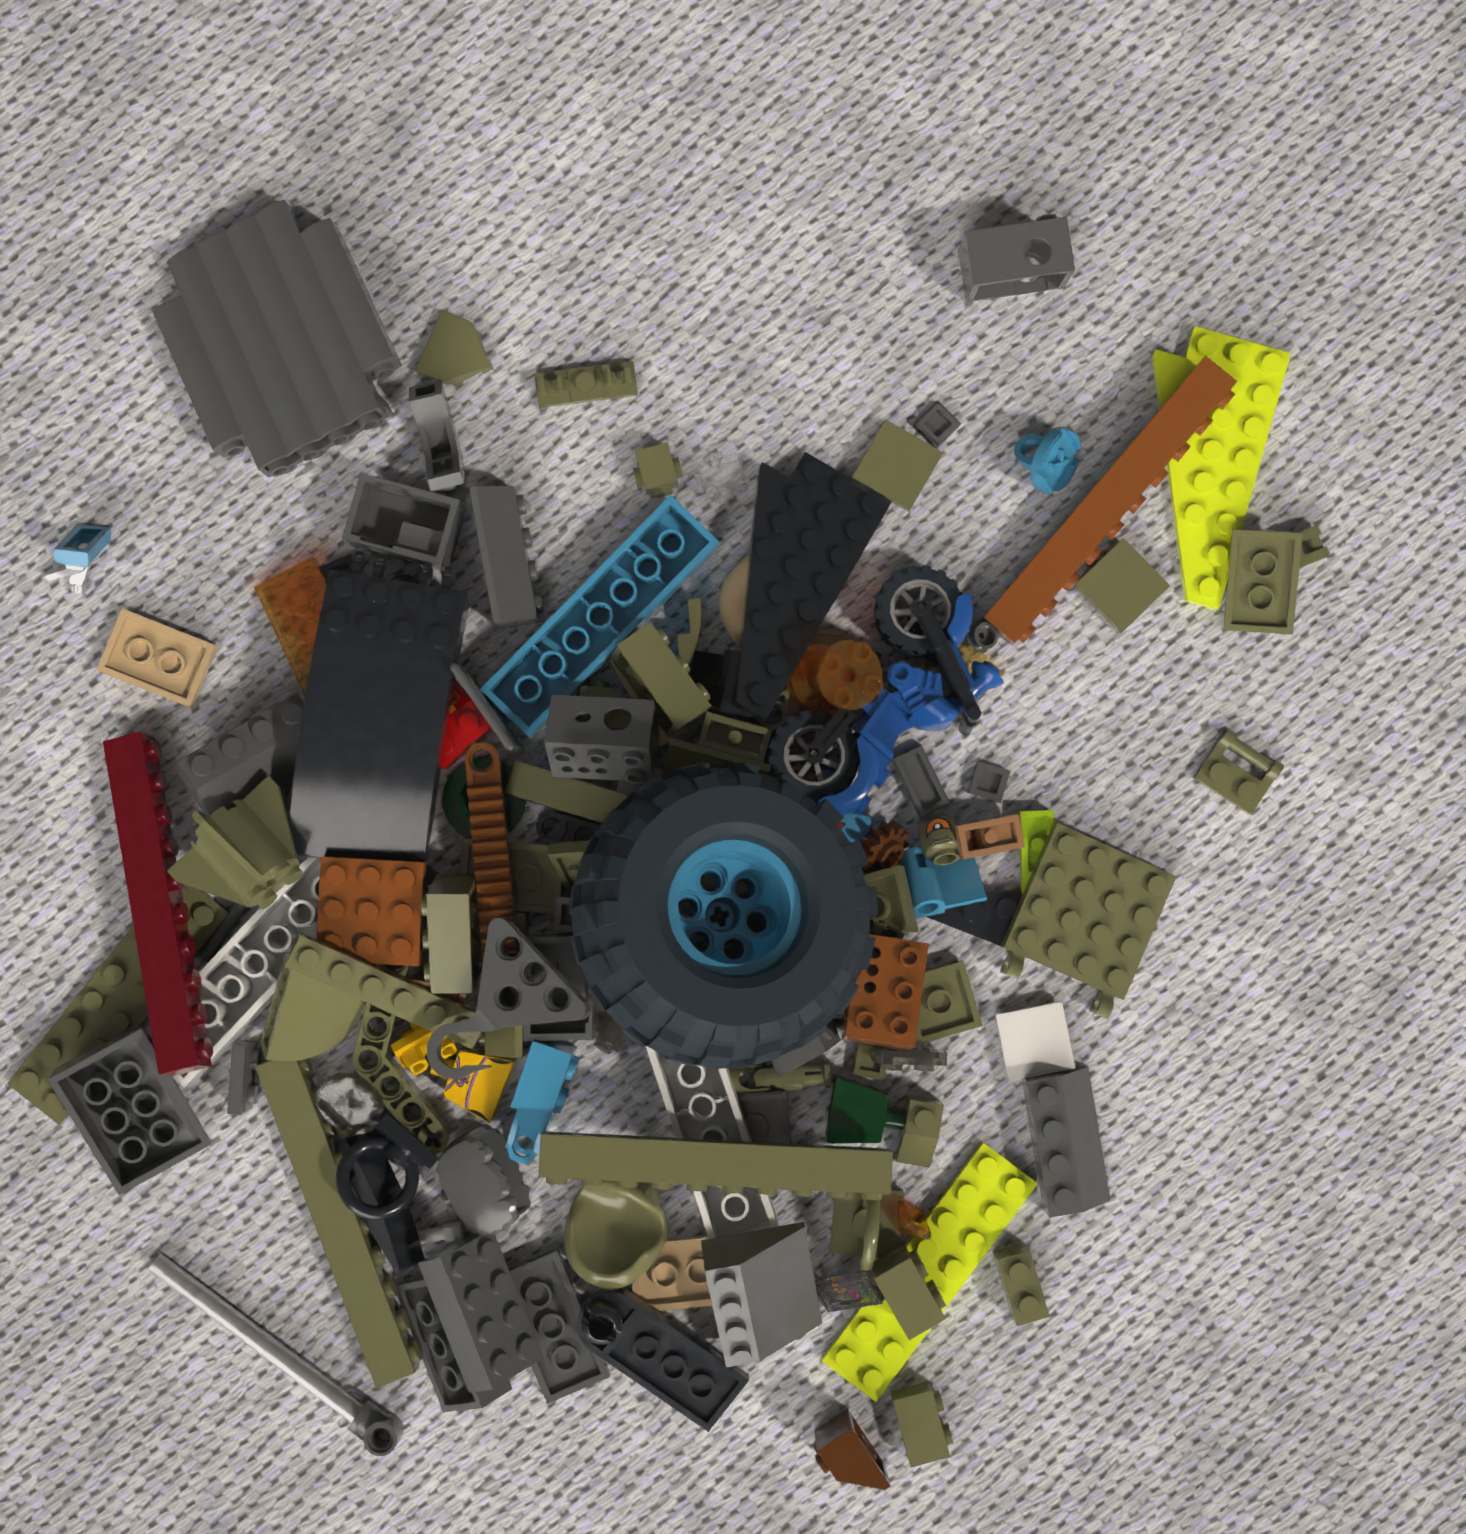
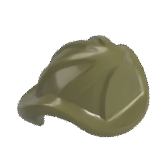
(614, 1233)

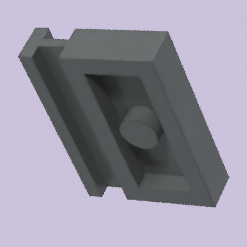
(242, 1089)

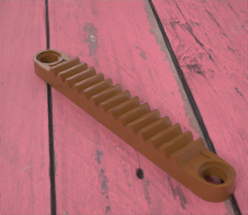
(490, 845)

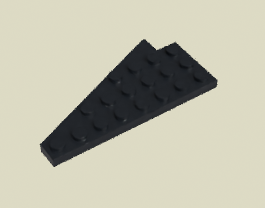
(800, 556)

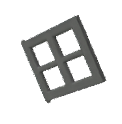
(487, 708)

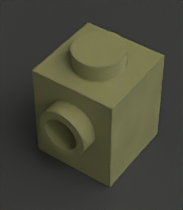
(657, 470)

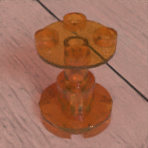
(836, 677)

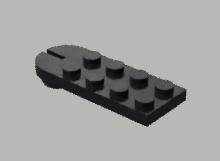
(659, 1355)

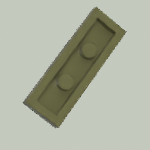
(586, 384)

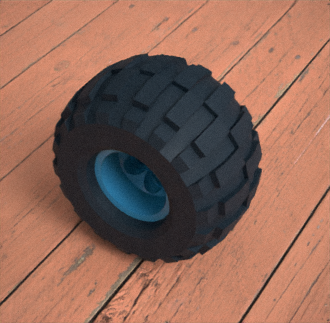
(801, 886)

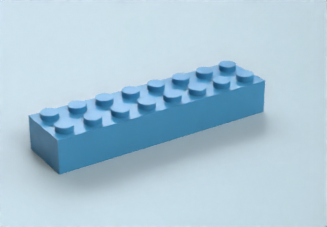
(601, 614)

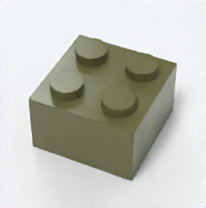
(904, 1286)

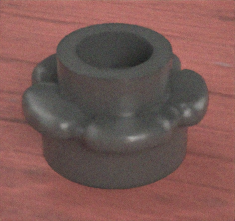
(989, 635)

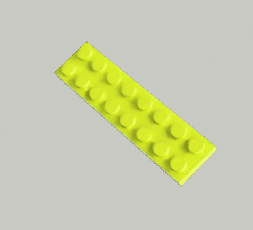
(962, 1231)

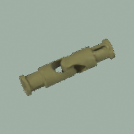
(791, 1081)

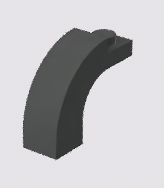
(438, 436)

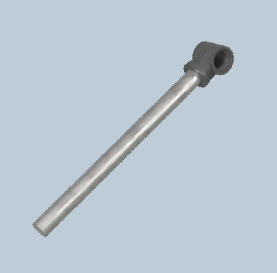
(363, 1418)

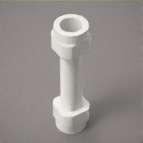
(450, 1232)

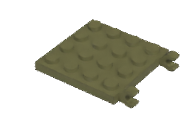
(1087, 914)

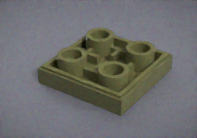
(897, 465)
(1121, 585)

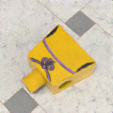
(481, 1090)

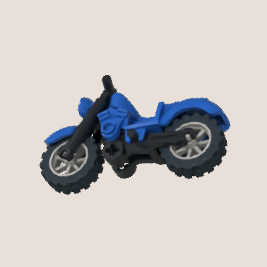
(908, 700)

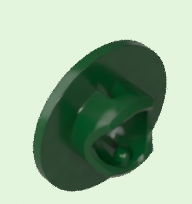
(456, 798)

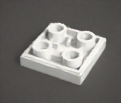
(1034, 1041)

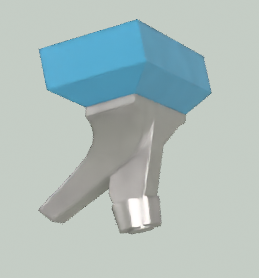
(77, 554)

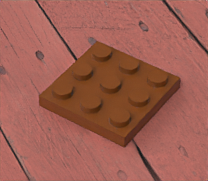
(372, 908)

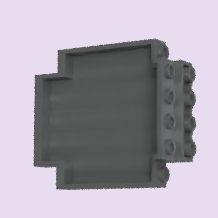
(277, 339)

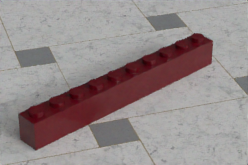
(157, 905)

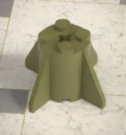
(242, 850)

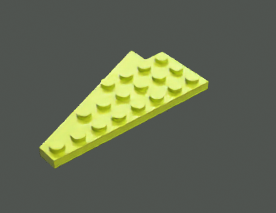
(1219, 470)

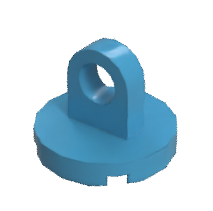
(1054, 459)

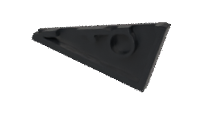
(985, 918)

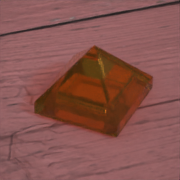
(912, 1220)

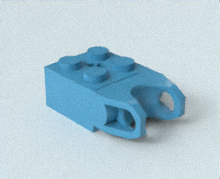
(540, 1094)

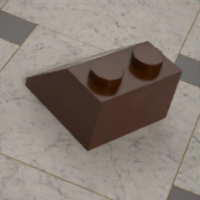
(849, 1453)

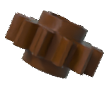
(884, 846)

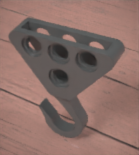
(492, 1012)

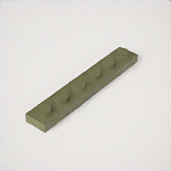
(378, 987)

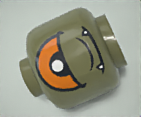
(939, 839)

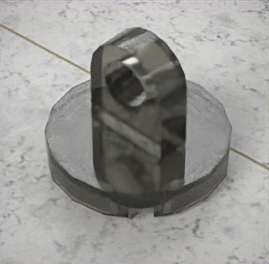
(350, 1102)

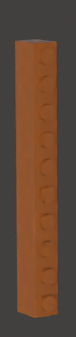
(1109, 501)

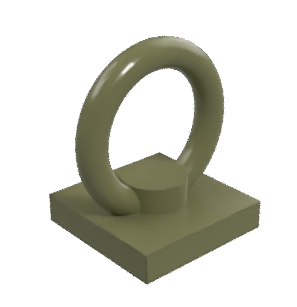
(865, 1227)

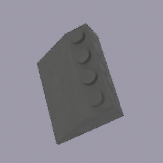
(127, 1111)
(761, 1290)

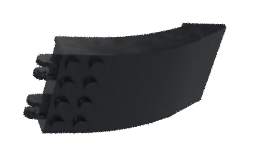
(376, 714)

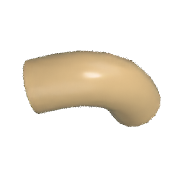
(732, 599)

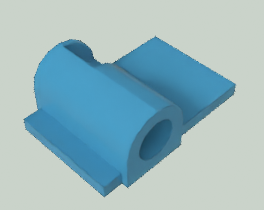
(941, 887)

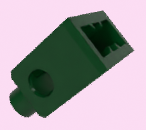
(860, 1113)

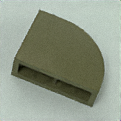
(306, 1018)

